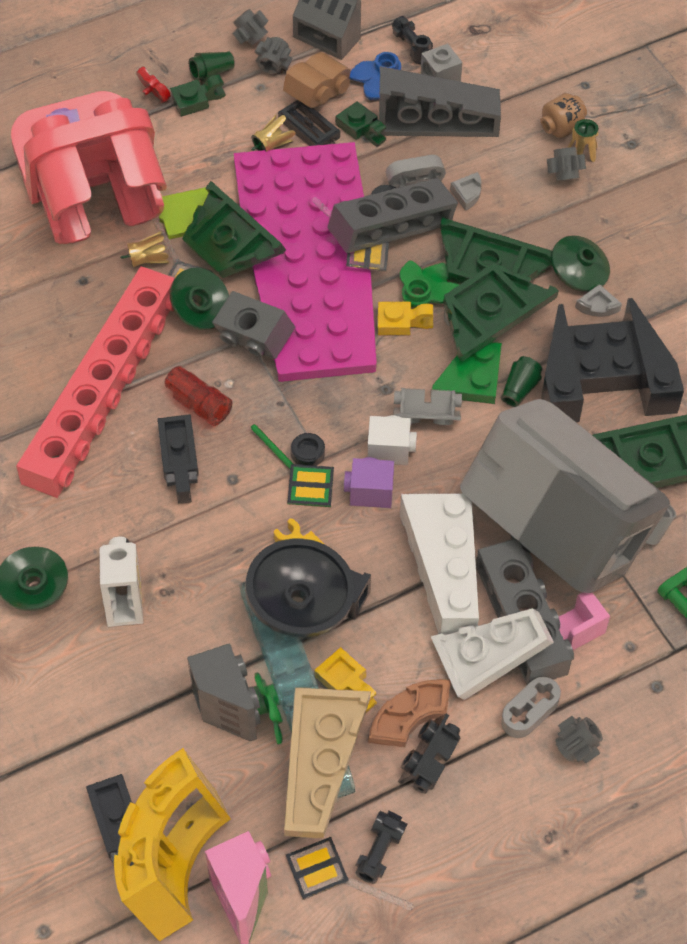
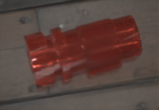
(193, 392)

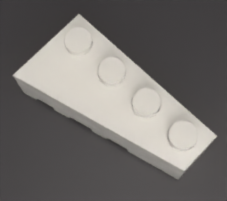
(444, 551)

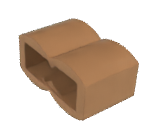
(317, 80)

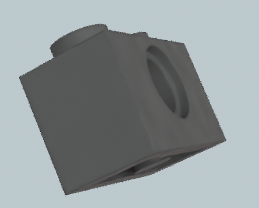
(253, 325)

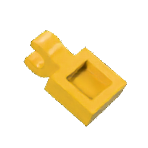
(398, 317)
(344, 673)

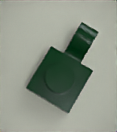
(194, 97)
(359, 122)

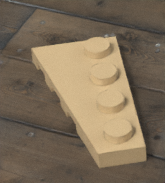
(320, 751)

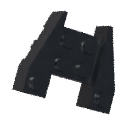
(609, 360)

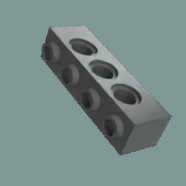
(391, 215)
(510, 561)

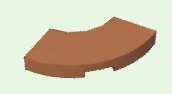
(409, 710)

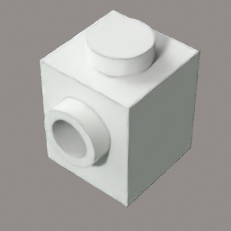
(391, 439)

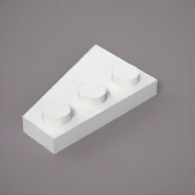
(488, 651)

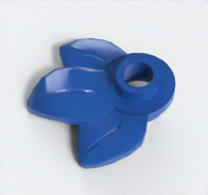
(369, 72)

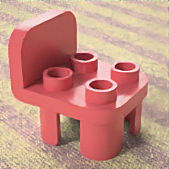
(68, 158)

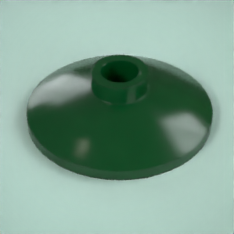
(580, 263)
(205, 289)
(30, 566)

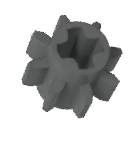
(250, 27)
(273, 55)
(566, 163)
(579, 739)

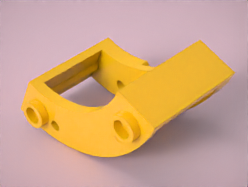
(158, 881)

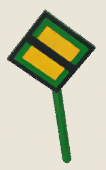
(307, 483)

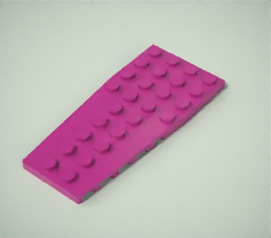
(310, 279)

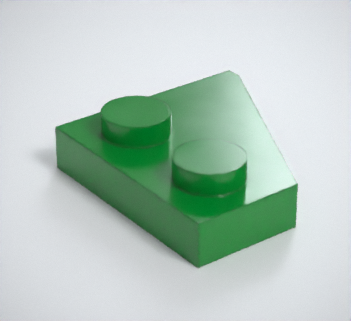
(474, 377)

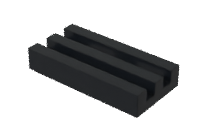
(305, 127)

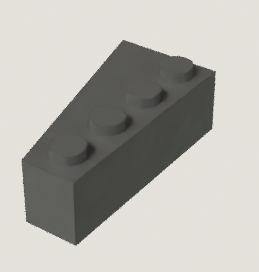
(436, 106)

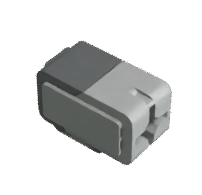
(565, 495)

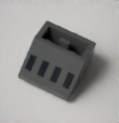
(328, 25)
(223, 692)

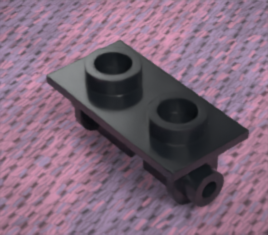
(420, 763)

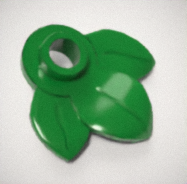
(427, 282)
(268, 703)

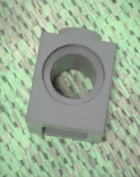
(442, 63)

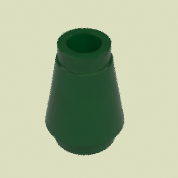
(209, 64)
(521, 380)

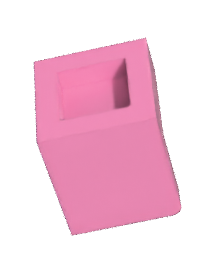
(585, 621)

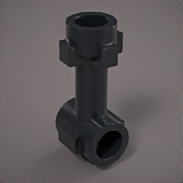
(419, 44)
(388, 829)

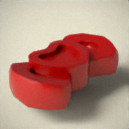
(153, 85)

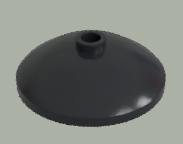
(305, 571)

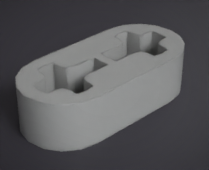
(415, 170)
(536, 712)

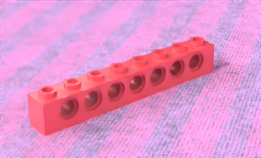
(111, 357)

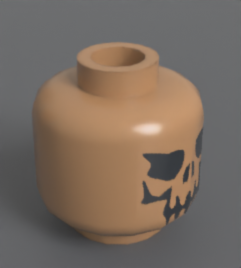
(562, 114)

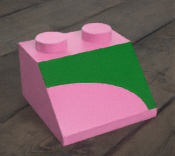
(240, 880)

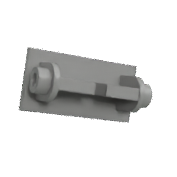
(440, 408)

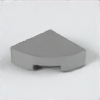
(467, 190)
(598, 303)

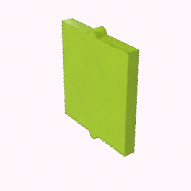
(180, 209)

